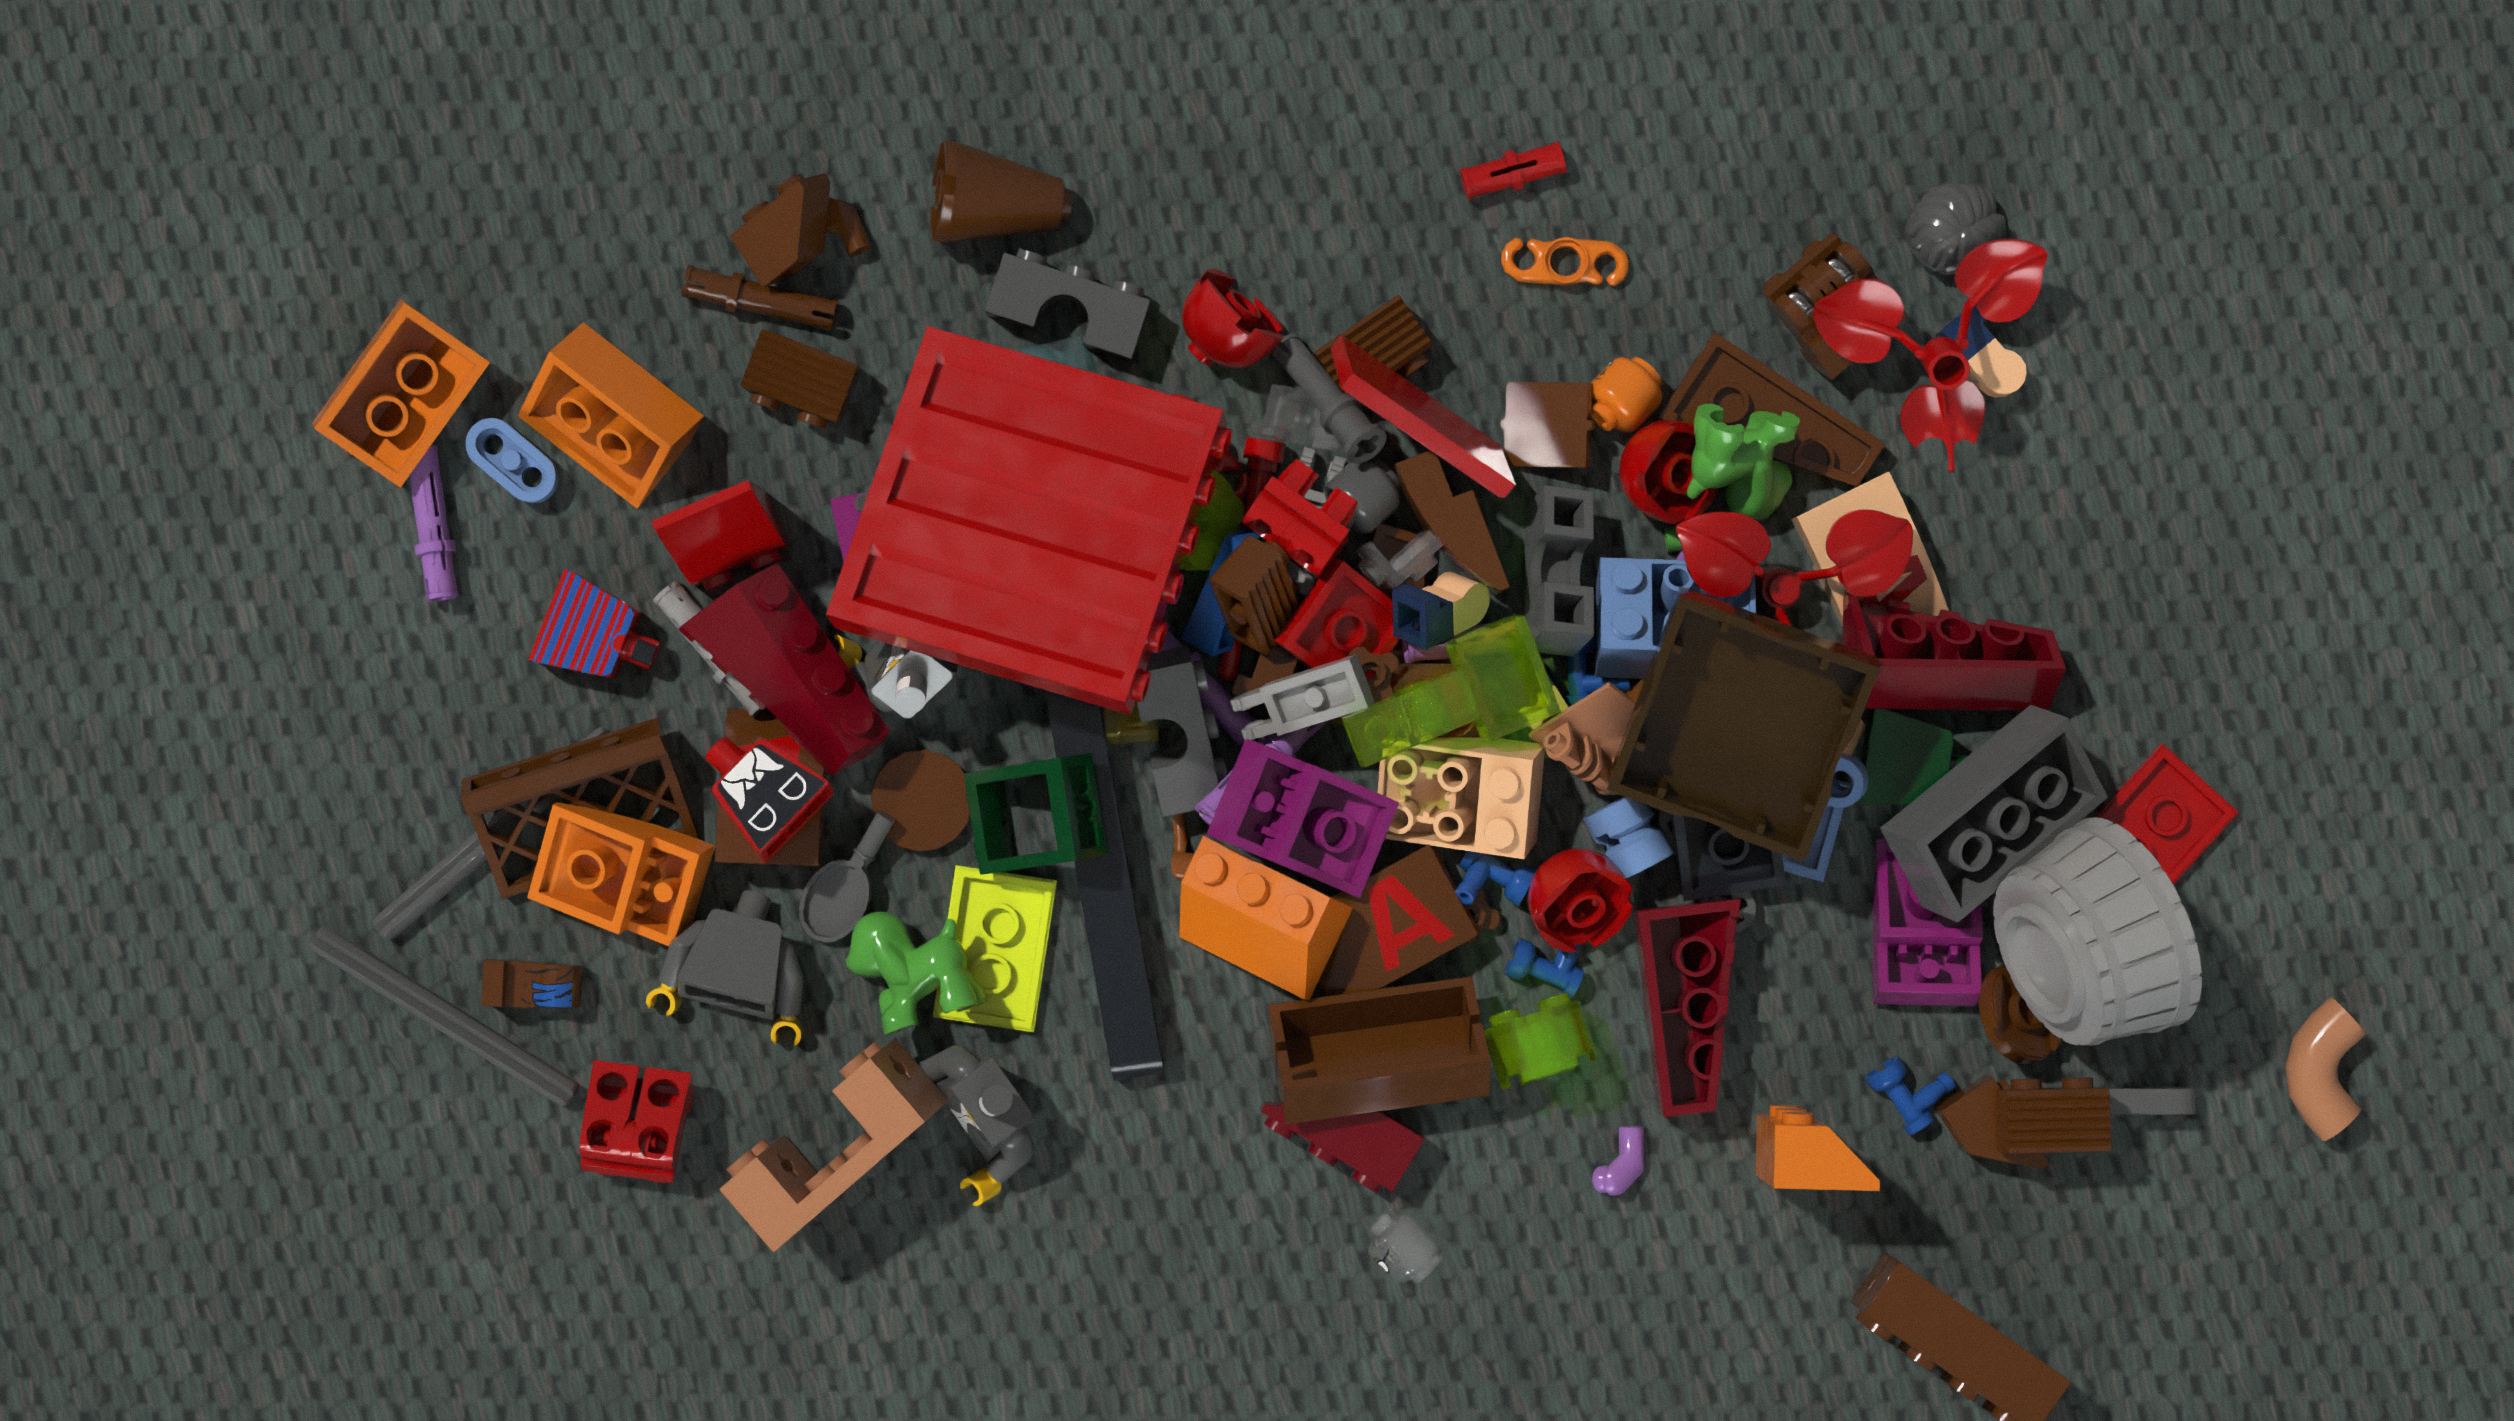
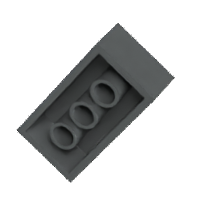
(1994, 812)

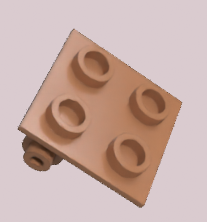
(1588, 734)

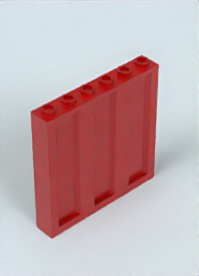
(1030, 520)

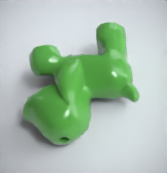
(1742, 459)
(885, 950)

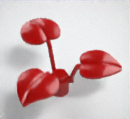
(1862, 317)
(1727, 547)

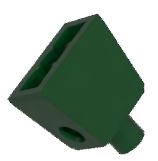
(1903, 757)

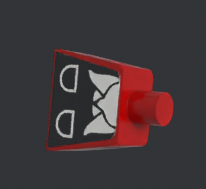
(766, 793)

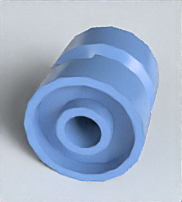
(1629, 835)

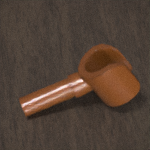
(1180, 858)

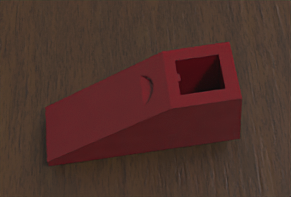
(1368, 1142)

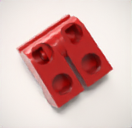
(1296, 525)
(637, 1147)

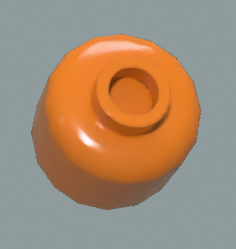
(1625, 394)

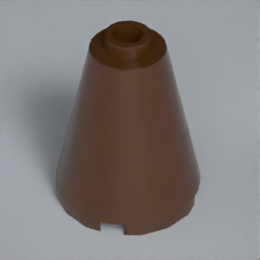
(992, 196)

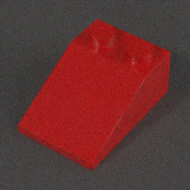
(723, 535)

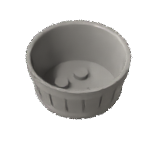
(2098, 937)

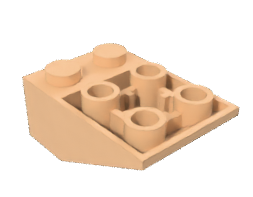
(1466, 794)

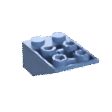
(1633, 608)

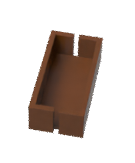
(1379, 1050)
(1947, 1334)

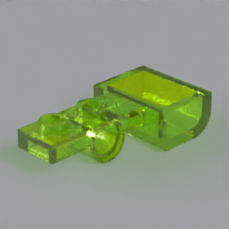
(1493, 682)

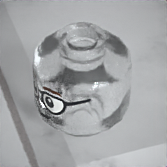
(1405, 1245)

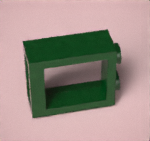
(1076, 831)

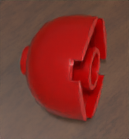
(1227, 324)
(1658, 472)
(1578, 899)

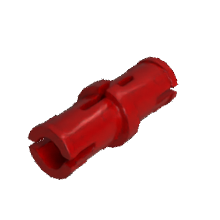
(1545, 161)

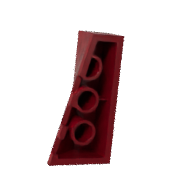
(1950, 661)
(790, 667)
(1685, 988)

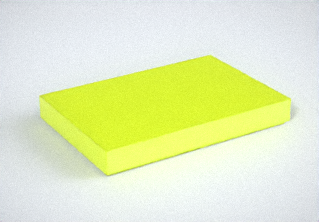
(1005, 937)

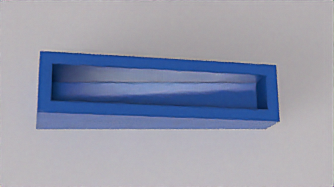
(1206, 625)

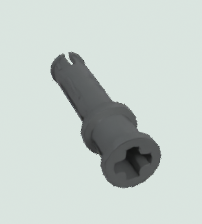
(1339, 412)

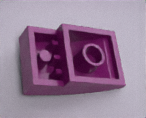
(1302, 818)
(1917, 951)

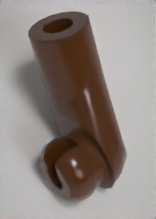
(845, 221)

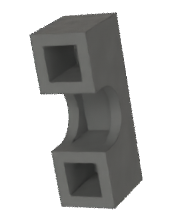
(1028, 287)
(1556, 536)
(1188, 768)

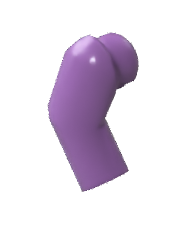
(1626, 1167)

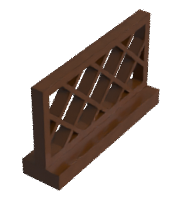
(562, 769)

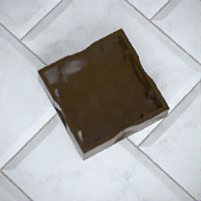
(1742, 723)

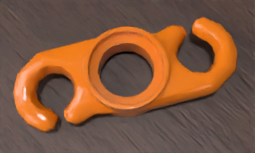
(1587, 251)

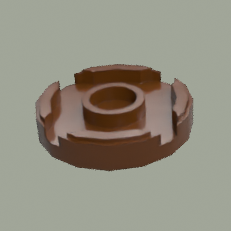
(924, 797)
(2010, 1022)

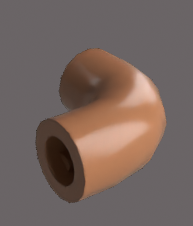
(2314, 1066)

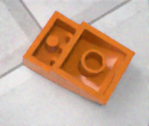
(620, 872)

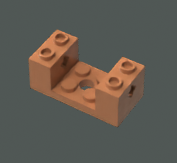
(783, 1192)

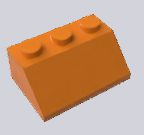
(400, 393)
(609, 414)
(1259, 918)
(1806, 1154)

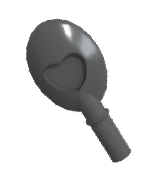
(842, 888)

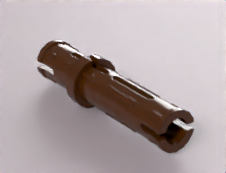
(751, 296)

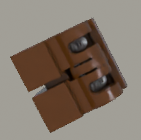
(1793, 295)

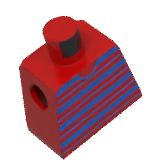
(591, 631)

